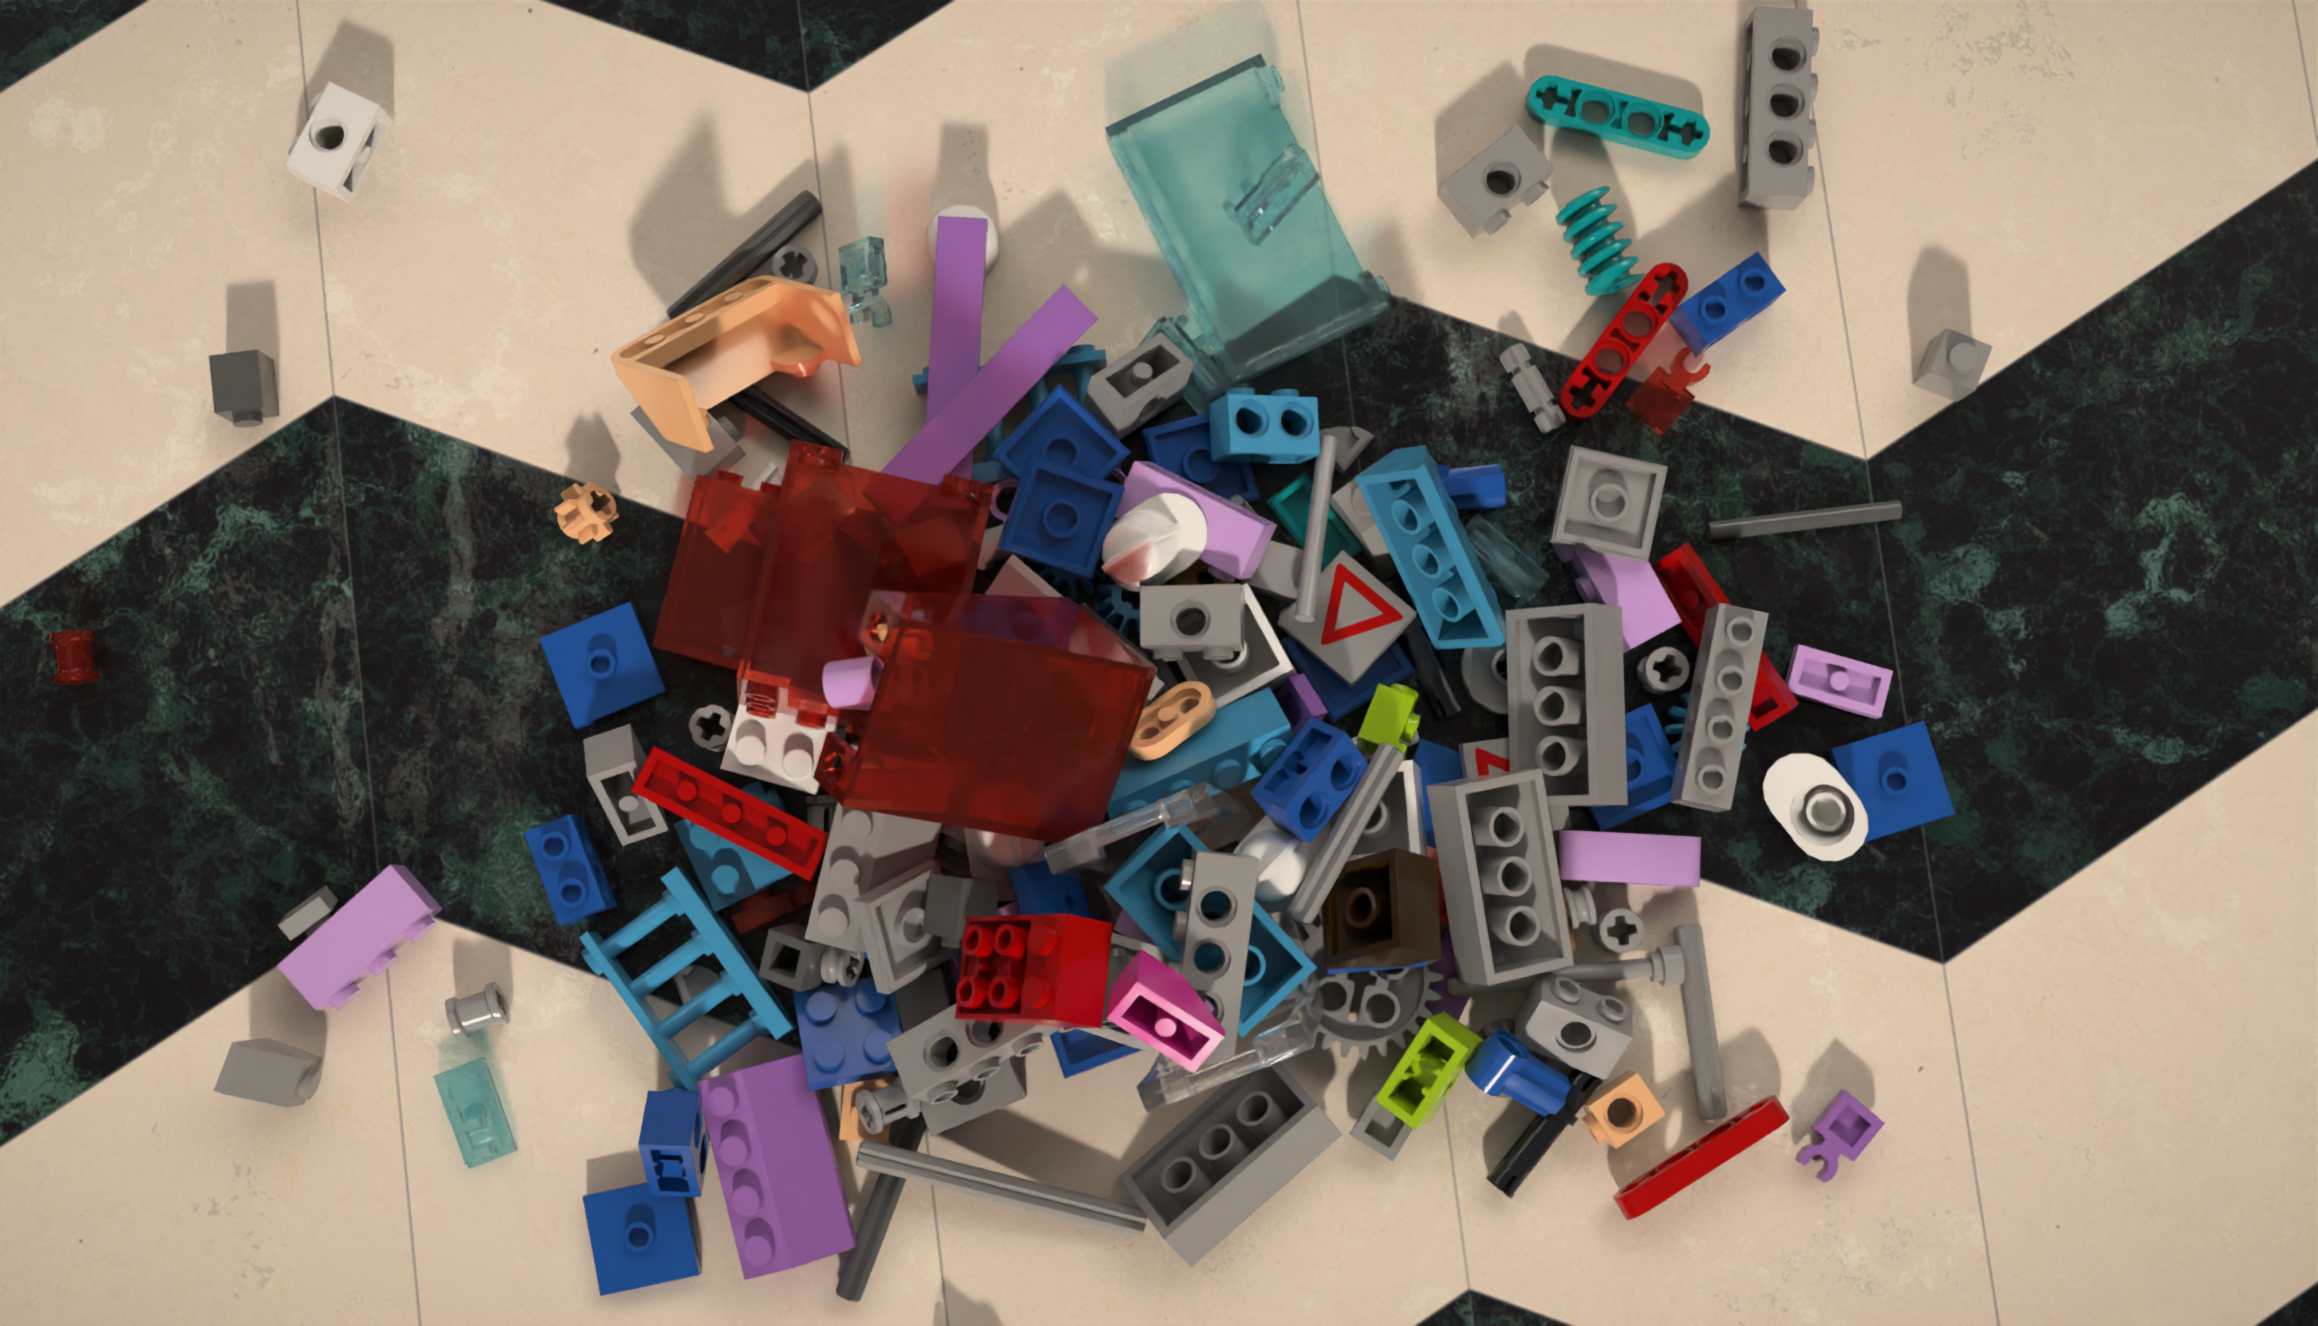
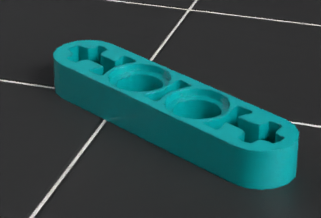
(1619, 108)

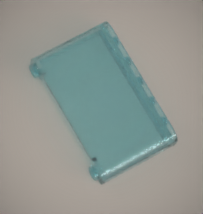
(1247, 300)

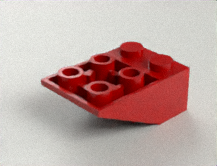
(1034, 970)

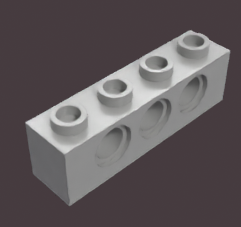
(1761, 179)
(1718, 708)
(1237, 879)
(922, 1053)

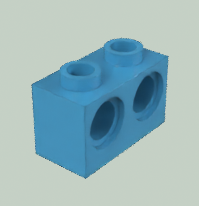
(1265, 437)

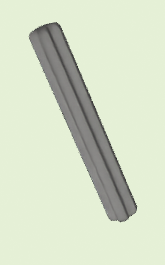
(1345, 833)
(1700, 1024)

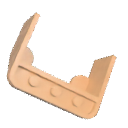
(727, 347)

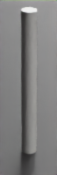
(1316, 530)

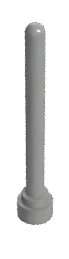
(1661, 966)

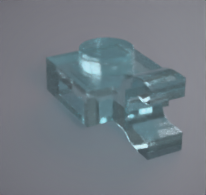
(862, 274)

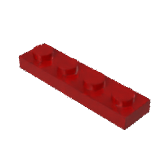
(1692, 594)
(731, 813)

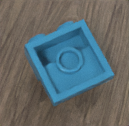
(725, 868)

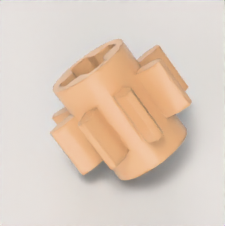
(586, 512)

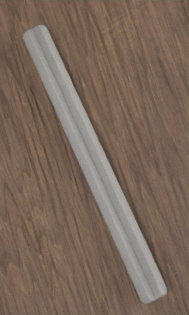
(1001, 1187)

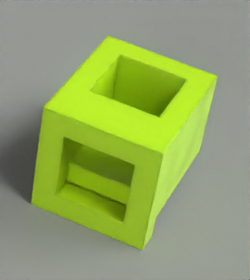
(1389, 719)

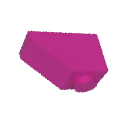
(1163, 1011)

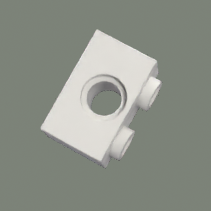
(344, 167)

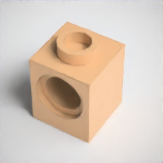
(1642, 1104)

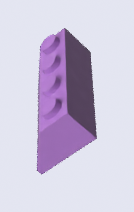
(776, 1166)

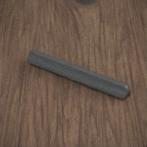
(752, 252)
(878, 1216)

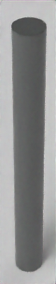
(1804, 520)

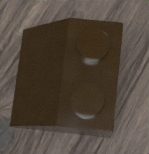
(1383, 912)

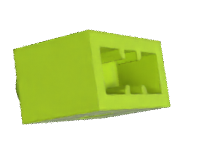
(1429, 1070)

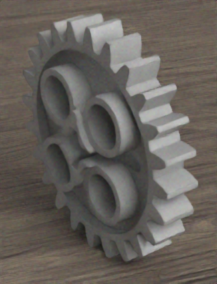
(1406, 989)

